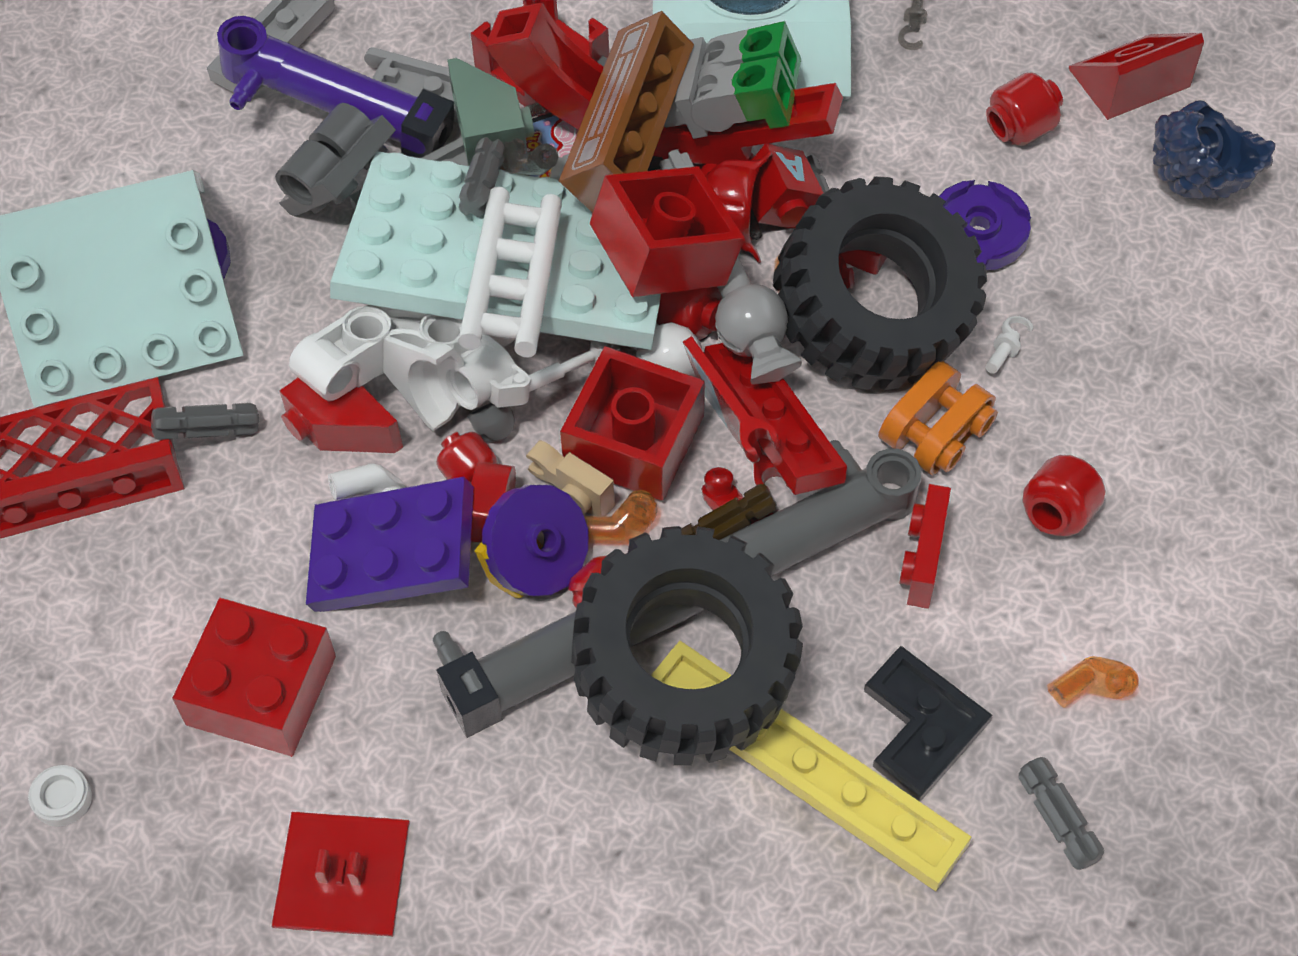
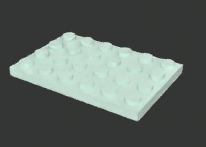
(419, 254)

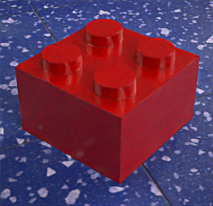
(666, 231)
(634, 421)
(255, 676)

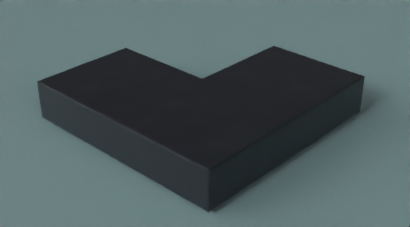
(937, 720)

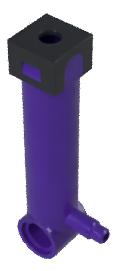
(257, 59)

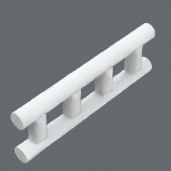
(530, 290)

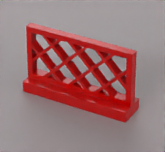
(92, 485)

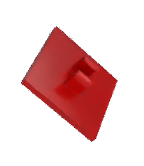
(341, 874)

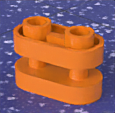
(944, 442)

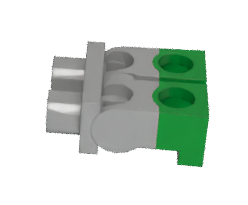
(738, 81)

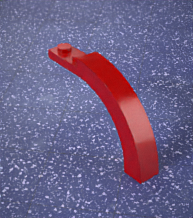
(564, 78)

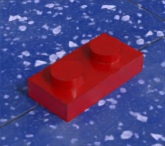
(921, 566)

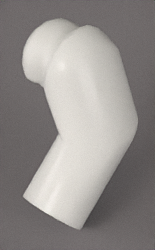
(362, 480)

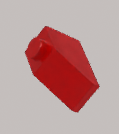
(344, 424)

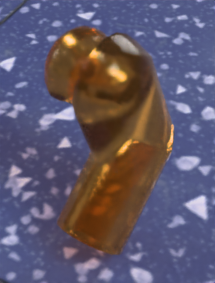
(626, 523)
(1095, 677)

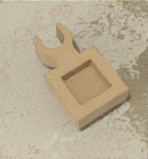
(570, 474)

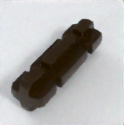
(736, 513)

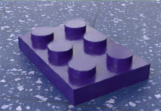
(390, 545)

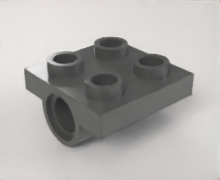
(331, 159)

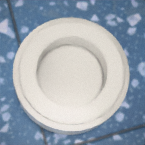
(60, 795)

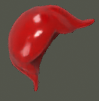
(734, 185)

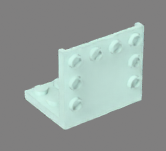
(114, 288)

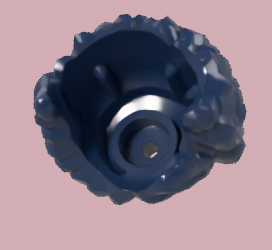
(1207, 153)

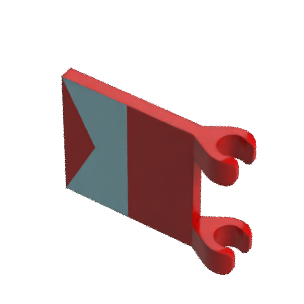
(743, 427)

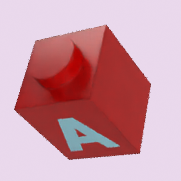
(783, 187)

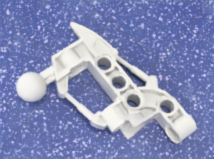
(432, 368)

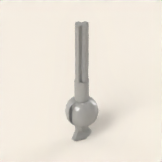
(750, 316)

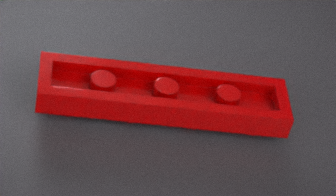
(805, 454)

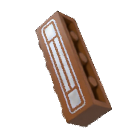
(627, 106)

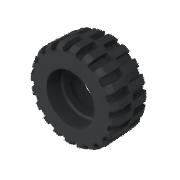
(913, 234)
(699, 574)

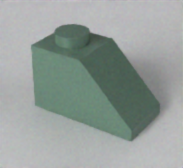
(486, 107)

